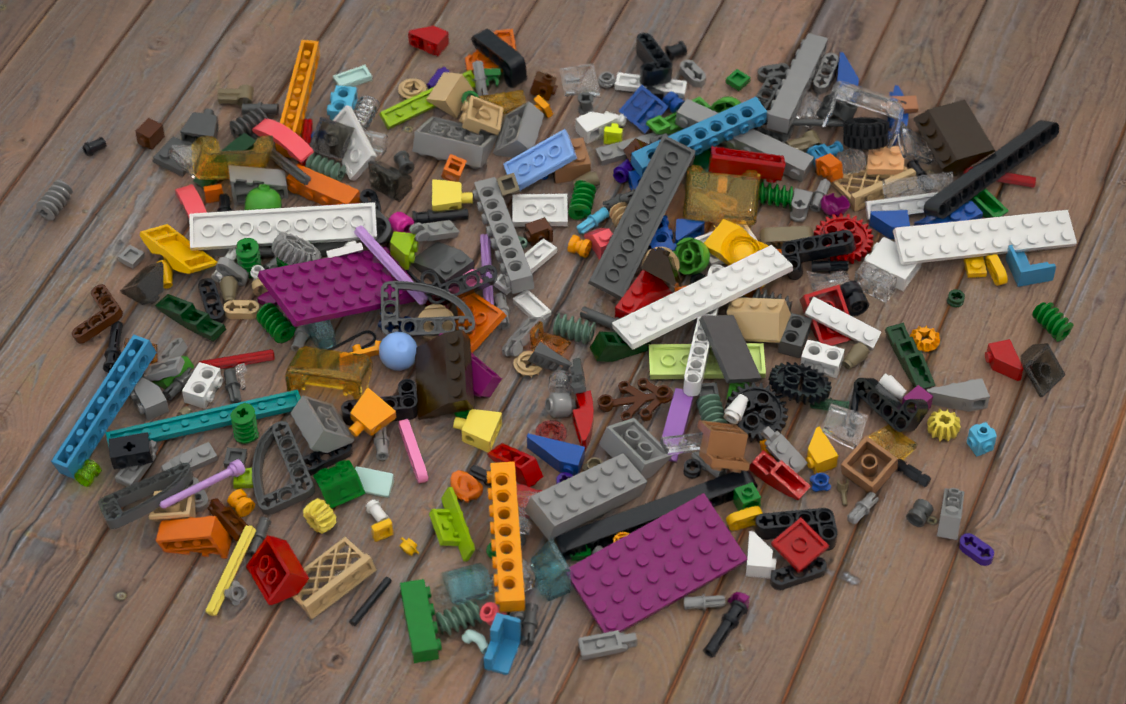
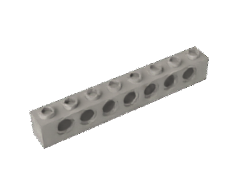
(503, 235)

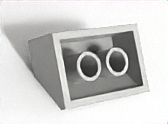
(519, 131)
(321, 425)
(637, 445)

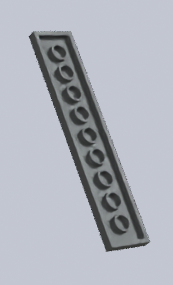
(642, 217)

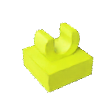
(613, 134)

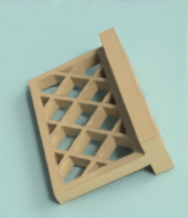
(870, 193)
(337, 585)

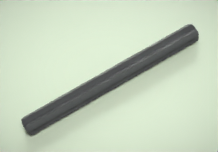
(288, 165)

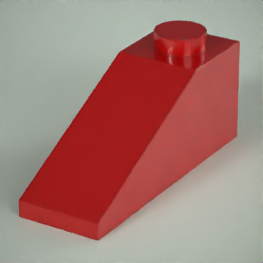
(526, 466)

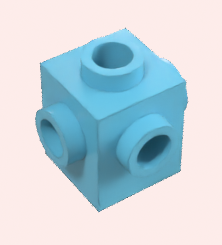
(981, 439)

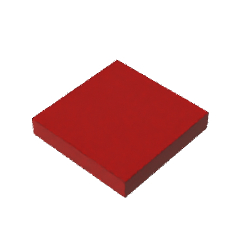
(799, 545)

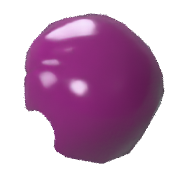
(834, 205)

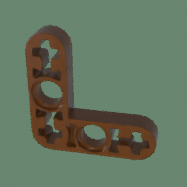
(108, 315)

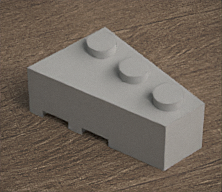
(247, 178)

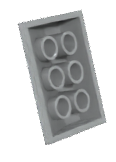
(445, 137)

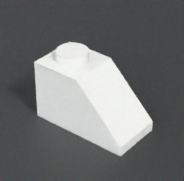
(592, 125)
(759, 558)

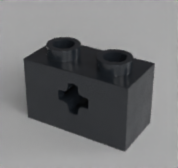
(130, 450)

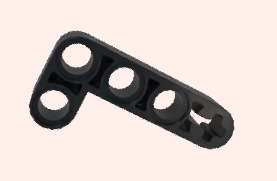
(502, 55)
(656, 66)
(845, 245)
(461, 282)
(870, 389)
(404, 404)
(770, 524)

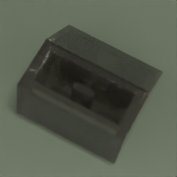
(389, 180)

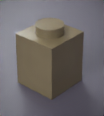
(508, 185)

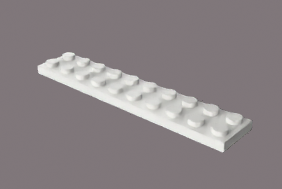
(311, 223)
(984, 237)
(702, 297)

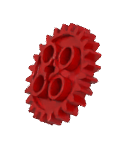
(861, 233)

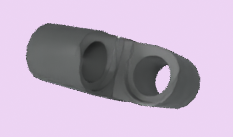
(841, 110)

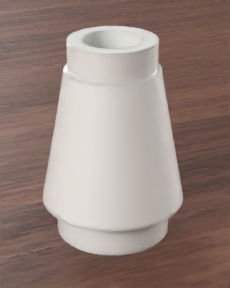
(893, 386)
(735, 411)

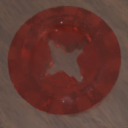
(557, 428)

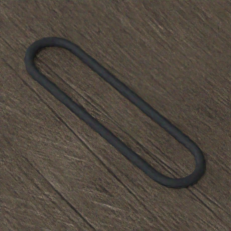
(355, 336)

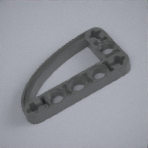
(765, 90)
(419, 323)
(171, 480)
(295, 488)

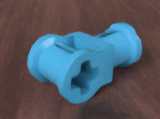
(822, 150)

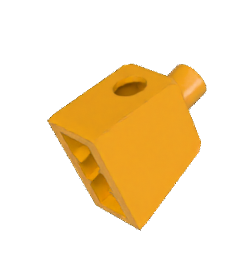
(370, 414)

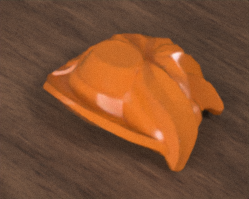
(465, 486)

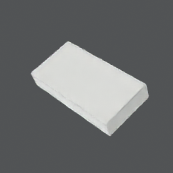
(531, 305)

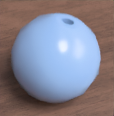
(397, 351)

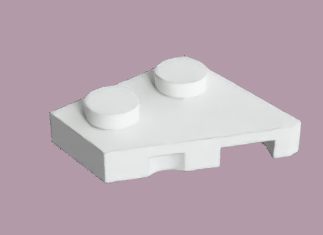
(350, 247)

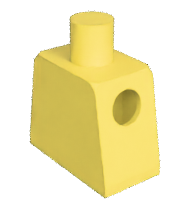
(448, 195)
(480, 428)

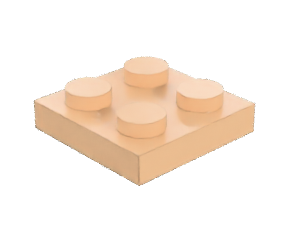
(885, 161)

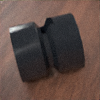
(854, 298)

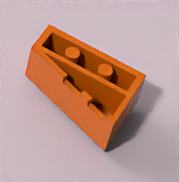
(194, 535)

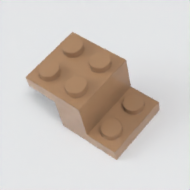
(723, 446)

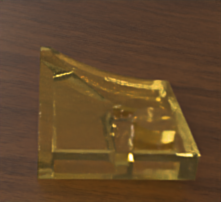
(893, 441)

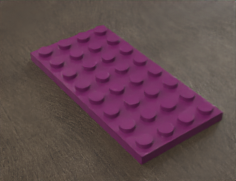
(331, 287)
(656, 565)

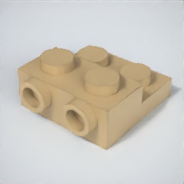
(481, 115)

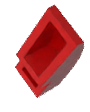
(583, 417)
(778, 475)

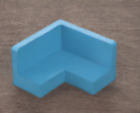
(1025, 273)
(504, 643)

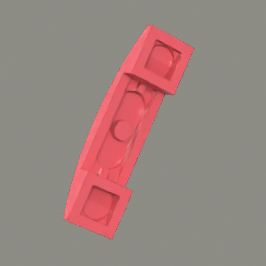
(285, 137)
(190, 200)

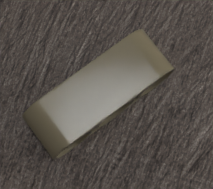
(779, 235)

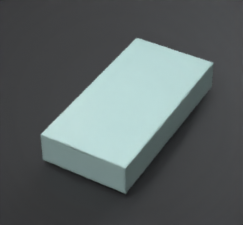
(353, 77)

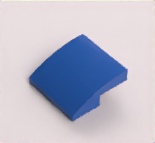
(642, 107)

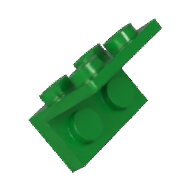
(339, 483)

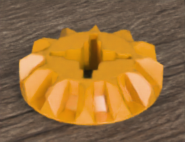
(927, 344)

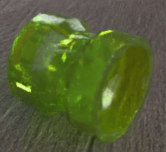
(89, 471)

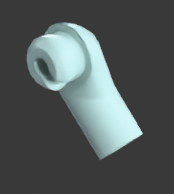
(471, 635)

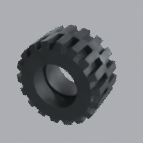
(865, 133)

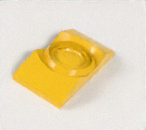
(732, 243)
(176, 249)

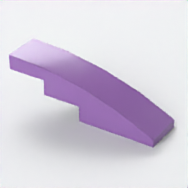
(678, 416)

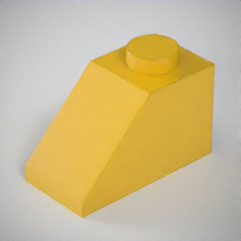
(821, 454)

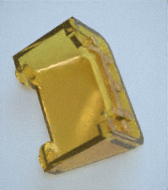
(212, 164)
(721, 196)
(329, 370)

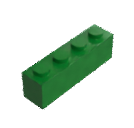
(419, 621)

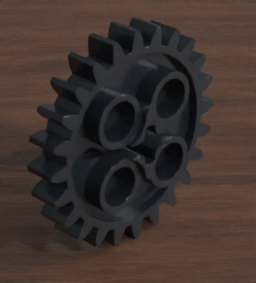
(787, 378)
(776, 412)

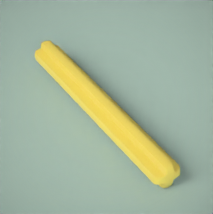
(231, 570)

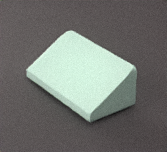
(376, 481)

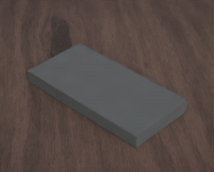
(730, 349)

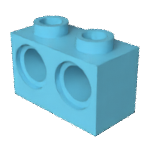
(340, 98)

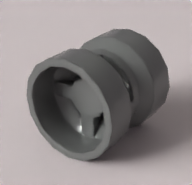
(919, 513)

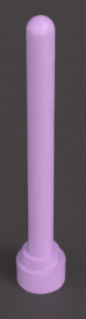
(235, 469)

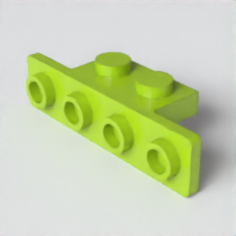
(451, 526)

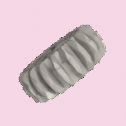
(294, 249)

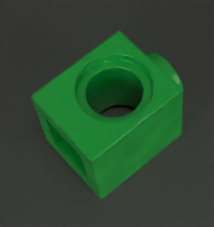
(746, 497)

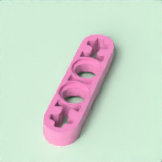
(413, 451)

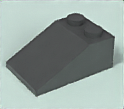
(444, 261)

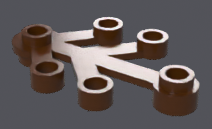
(658, 396)

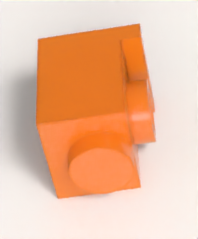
(829, 167)
(453, 168)

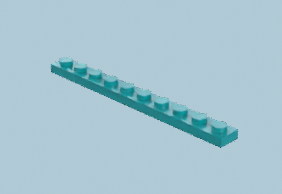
(209, 418)

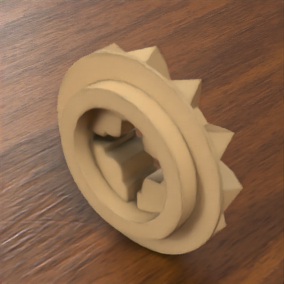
(407, 85)
(520, 364)

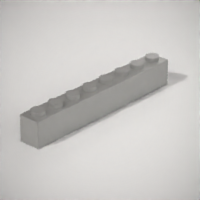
(796, 83)
(797, 162)

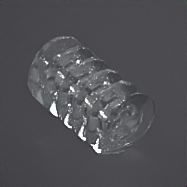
(366, 110)

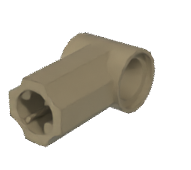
(238, 96)
(803, 143)

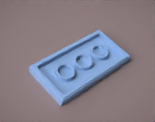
(541, 159)

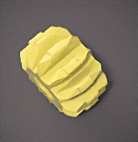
(943, 425)
(319, 516)

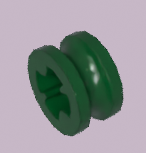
(955, 303)

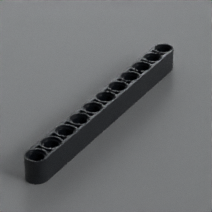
(991, 169)
(603, 531)

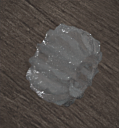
(852, 160)

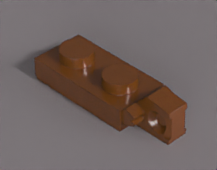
(228, 518)

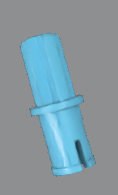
(592, 221)

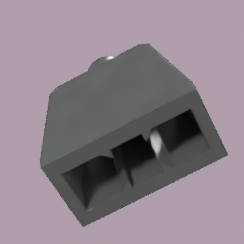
(200, 125)

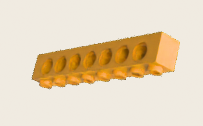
(300, 89)
(508, 599)

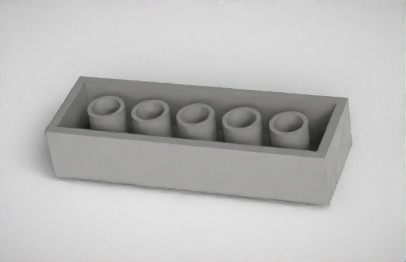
(585, 496)

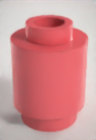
(489, 612)

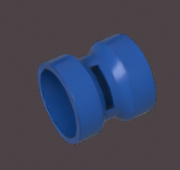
(673, 101)

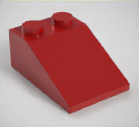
(833, 297)

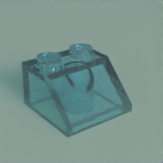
(551, 571)
(467, 583)

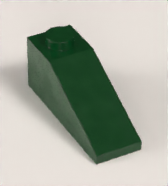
(611, 347)

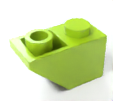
(403, 248)

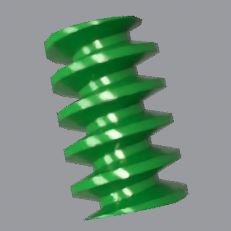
(775, 194)
(581, 200)
(248, 254)
(1052, 320)
(275, 323)
(244, 423)

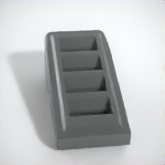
(548, 359)

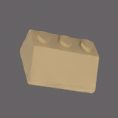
(760, 318)

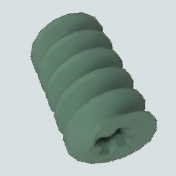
(326, 168)
(574, 329)
(711, 408)
(458, 617)

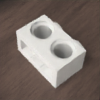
(823, 357)
(202, 385)

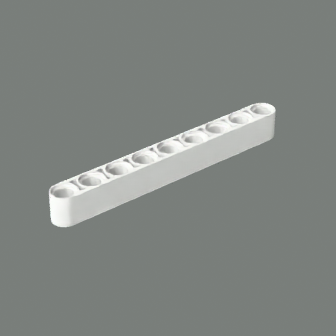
(698, 353)

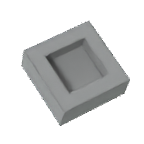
(131, 256)

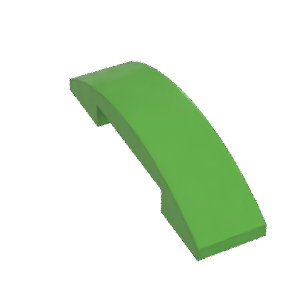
(667, 124)

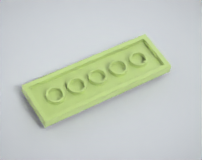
(670, 361)

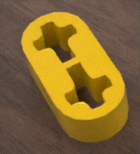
(996, 269)
(743, 518)

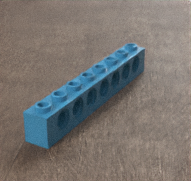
(709, 131)
(104, 406)

